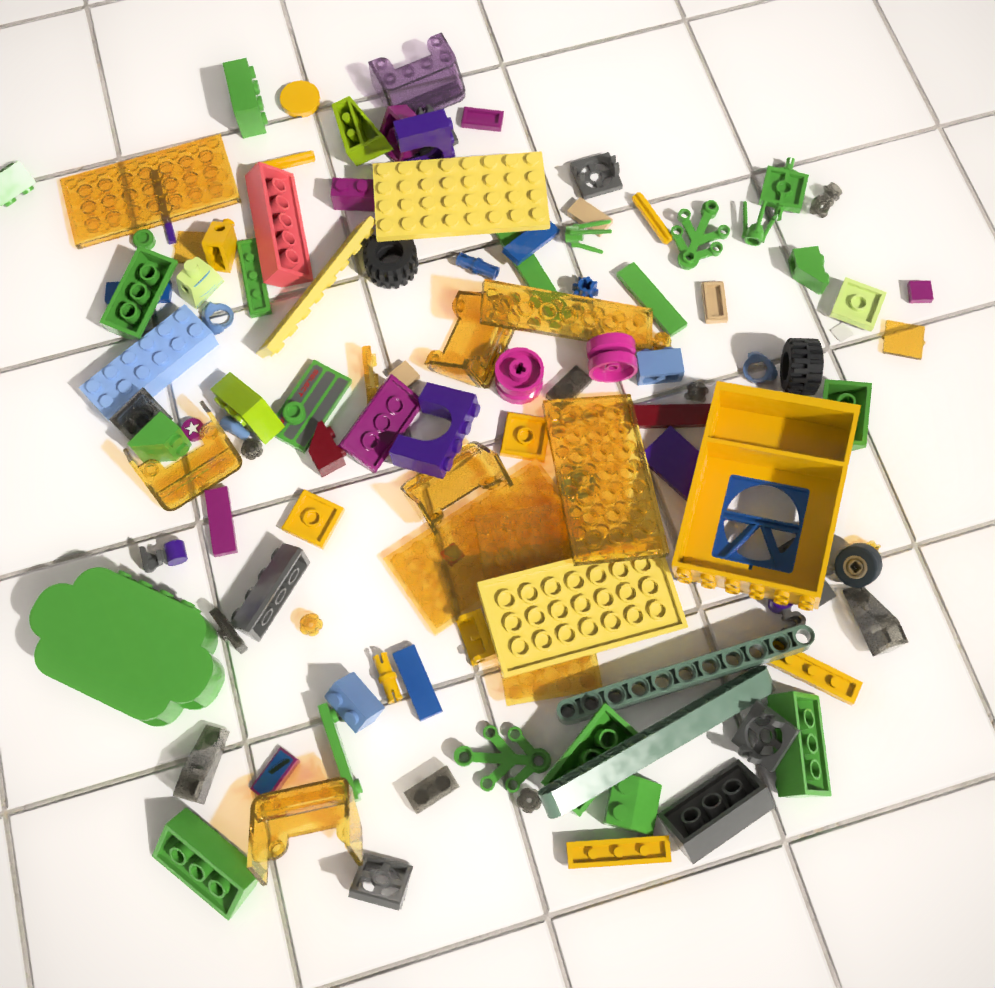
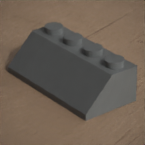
(270, 592)
(716, 811)

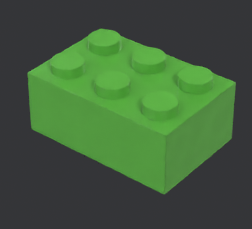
(244, 97)

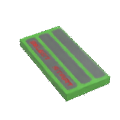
(319, 393)

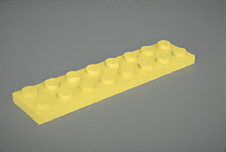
(314, 292)

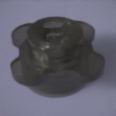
(817, 202)
(696, 392)

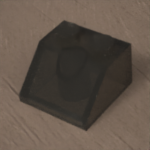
(136, 414)

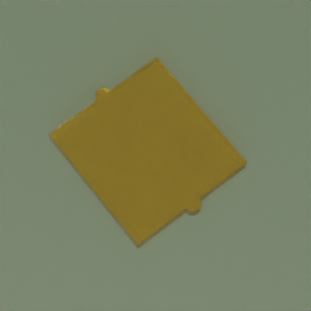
(189, 246)
(903, 340)

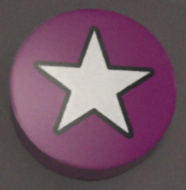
(191, 429)

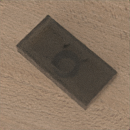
(227, 631)

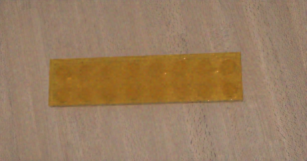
(562, 313)

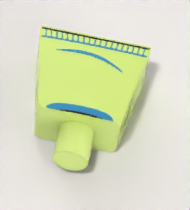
(197, 282)

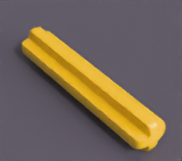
(292, 160)
(652, 218)

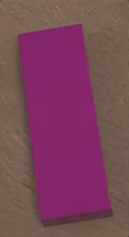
(221, 521)

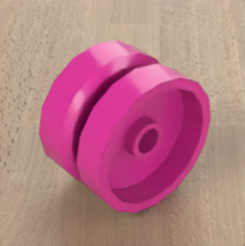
(611, 357)
(519, 375)

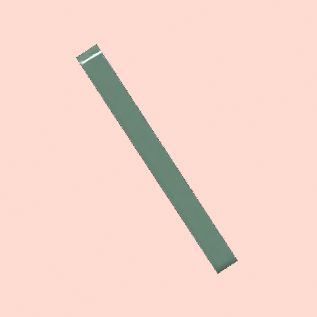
(694, 666)
(655, 742)

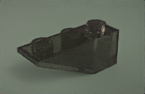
(878, 625)
(201, 765)

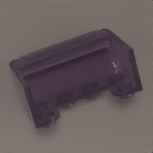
(425, 81)

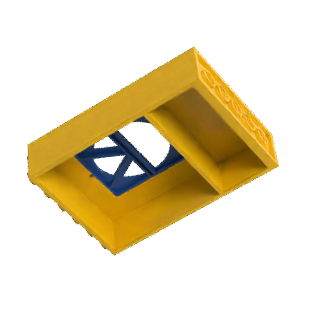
(774, 442)

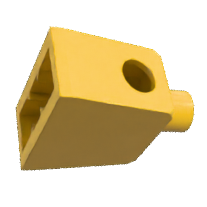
(220, 245)

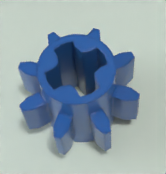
(585, 287)

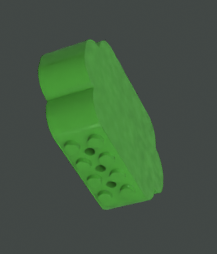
(127, 645)

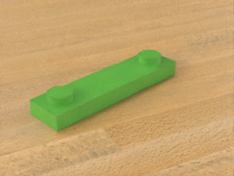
(329, 718)

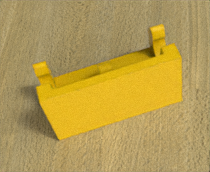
(476, 637)

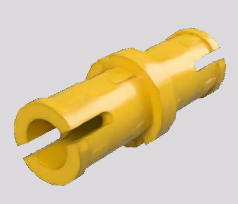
(387, 677)

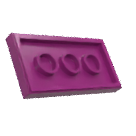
(380, 423)

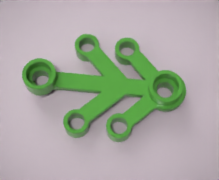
(698, 237)
(506, 758)

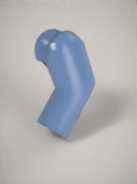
(230, 425)

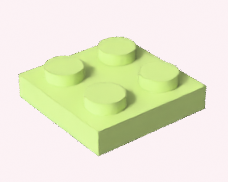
(858, 304)

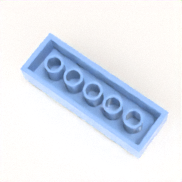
(151, 362)

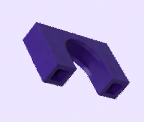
(426, 130)
(437, 455)

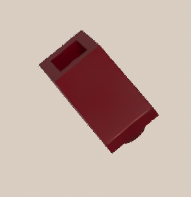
(324, 451)

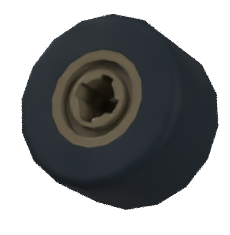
(864, 558)

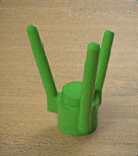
(576, 233)
(755, 234)

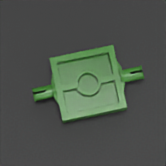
(784, 189)

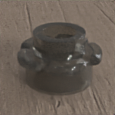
(832, 191)
(251, 443)
(522, 800)

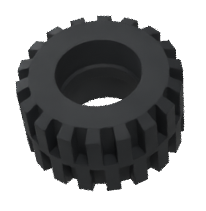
(390, 273)
(801, 366)

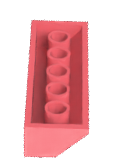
(278, 226)

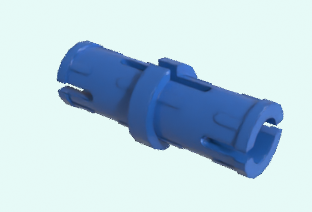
(477, 266)

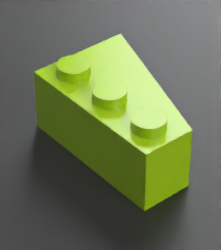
(358, 132)
(247, 407)

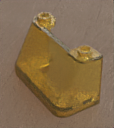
(471, 347)

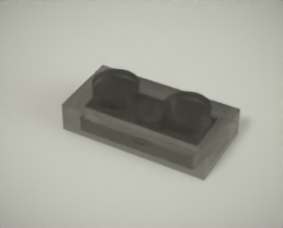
(570, 385)
(431, 789)

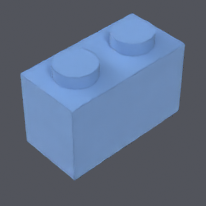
(659, 366)
(354, 702)

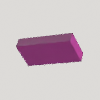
(482, 119)

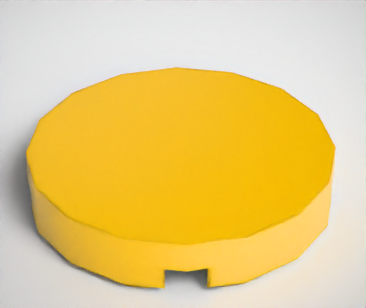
(300, 98)

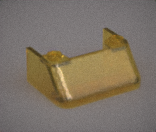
(471, 468)
(192, 473)
(298, 812)

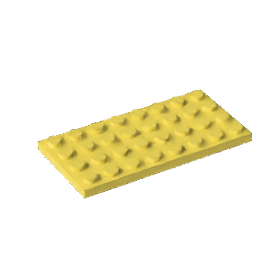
(460, 196)
(577, 611)

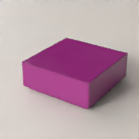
(920, 291)

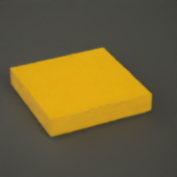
(524, 437)
(313, 519)

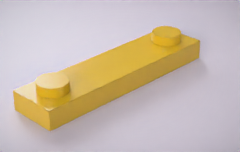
(818, 675)
(618, 852)

